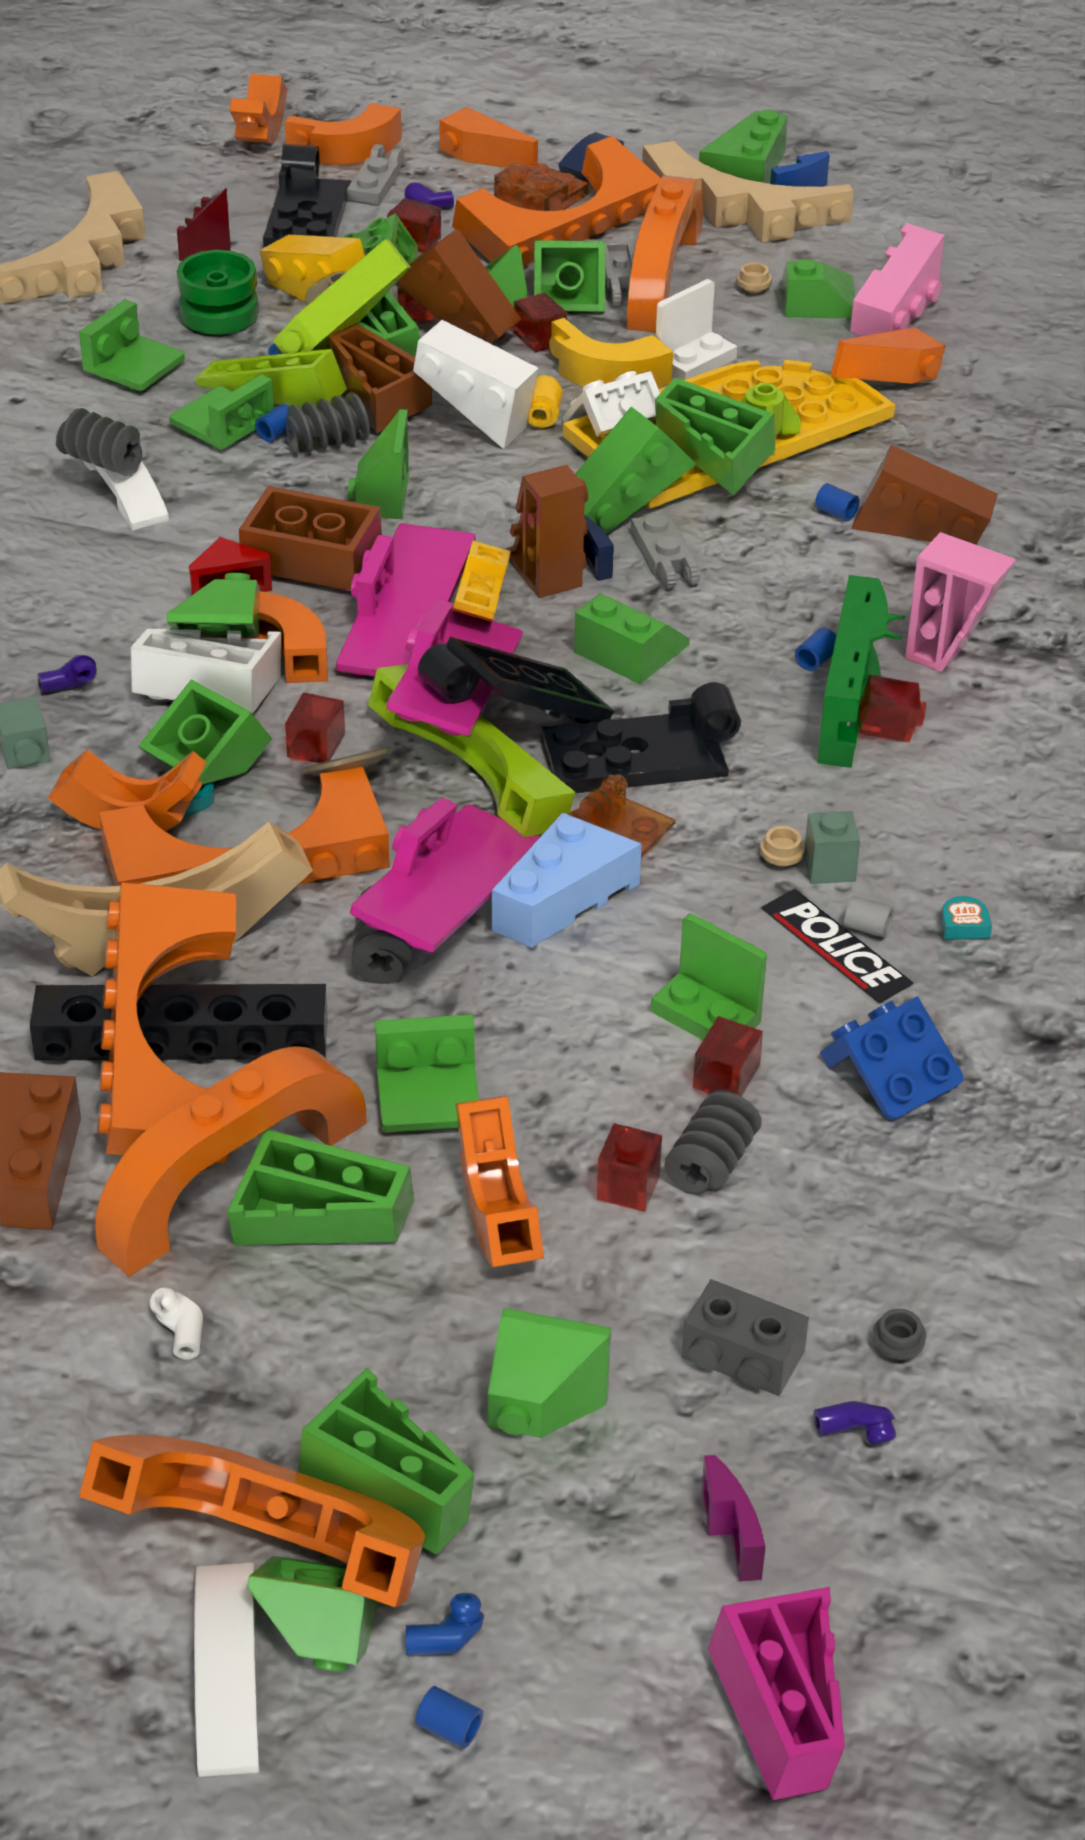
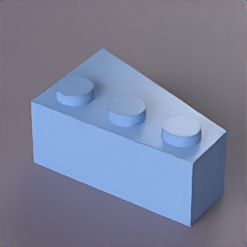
(560, 877)

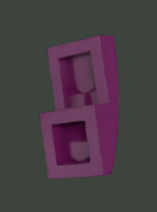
(731, 1512)

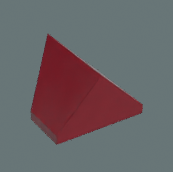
(208, 227)

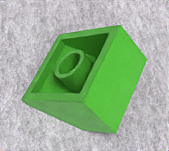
(624, 638)
(212, 728)

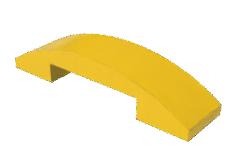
(481, 581)

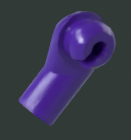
(420, 193)
(71, 675)
(856, 1415)

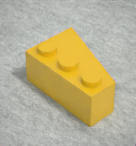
(301, 260)

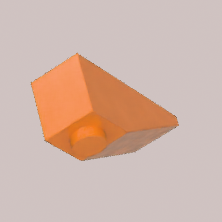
(485, 141)
(889, 357)

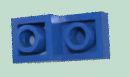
(808, 171)

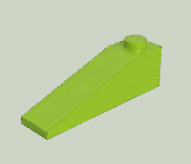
(344, 301)
(294, 376)

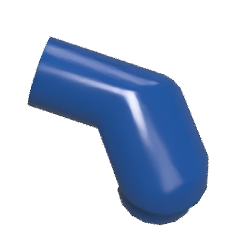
(452, 1631)

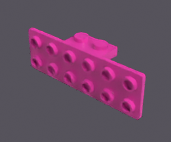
(394, 587)
(416, 700)
(441, 873)

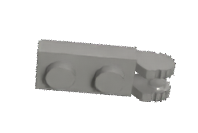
(376, 176)
(618, 269)
(664, 549)

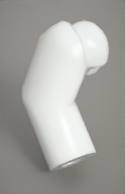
(182, 1318)

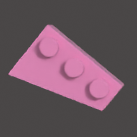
(903, 286)
(950, 597)

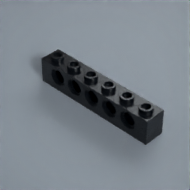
(184, 1020)

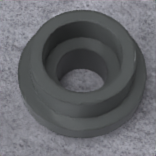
(899, 1334)

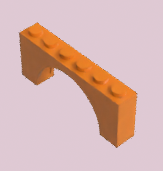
(622, 193)
(338, 838)
(152, 935)

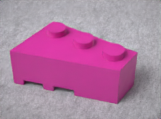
(783, 1687)

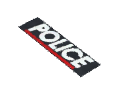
(837, 945)

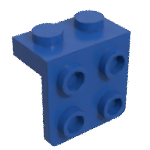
(897, 1057)

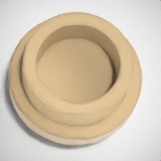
(754, 277)
(782, 846)

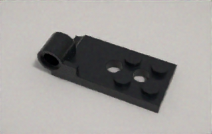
(303, 201)
(459, 665)
(671, 745)

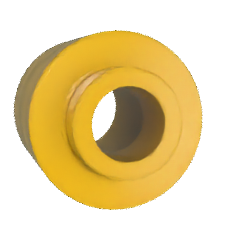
(545, 402)

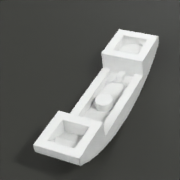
(136, 496)
(225, 1671)

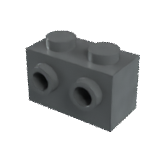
(744, 1337)

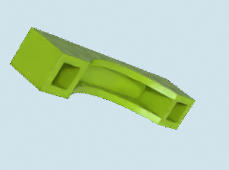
(523, 788)

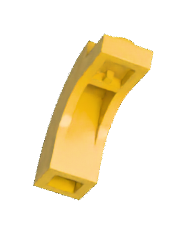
(589, 360)

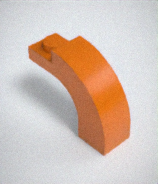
(262, 113)
(349, 139)
(301, 637)
(94, 787)
(495, 1192)

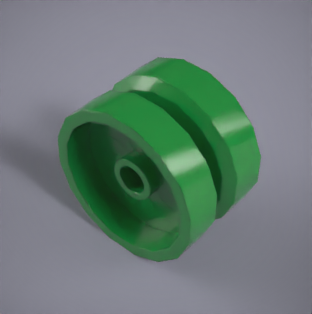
(217, 291)

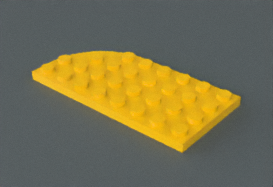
(824, 403)

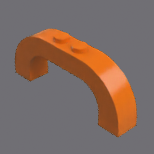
(670, 220)
(187, 1140)
(161, 1471)

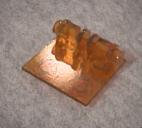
(616, 813)

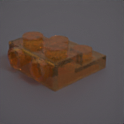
(538, 187)

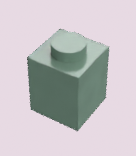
(23, 733)
(831, 847)

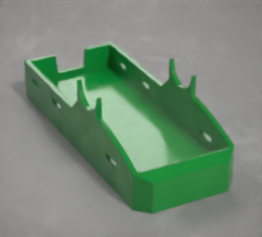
(854, 657)

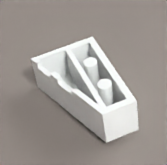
(478, 380)
(229, 666)

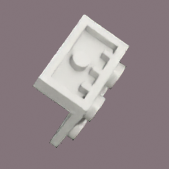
(686, 329)
(610, 401)

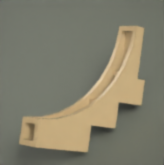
(767, 208)
(77, 259)
(75, 915)

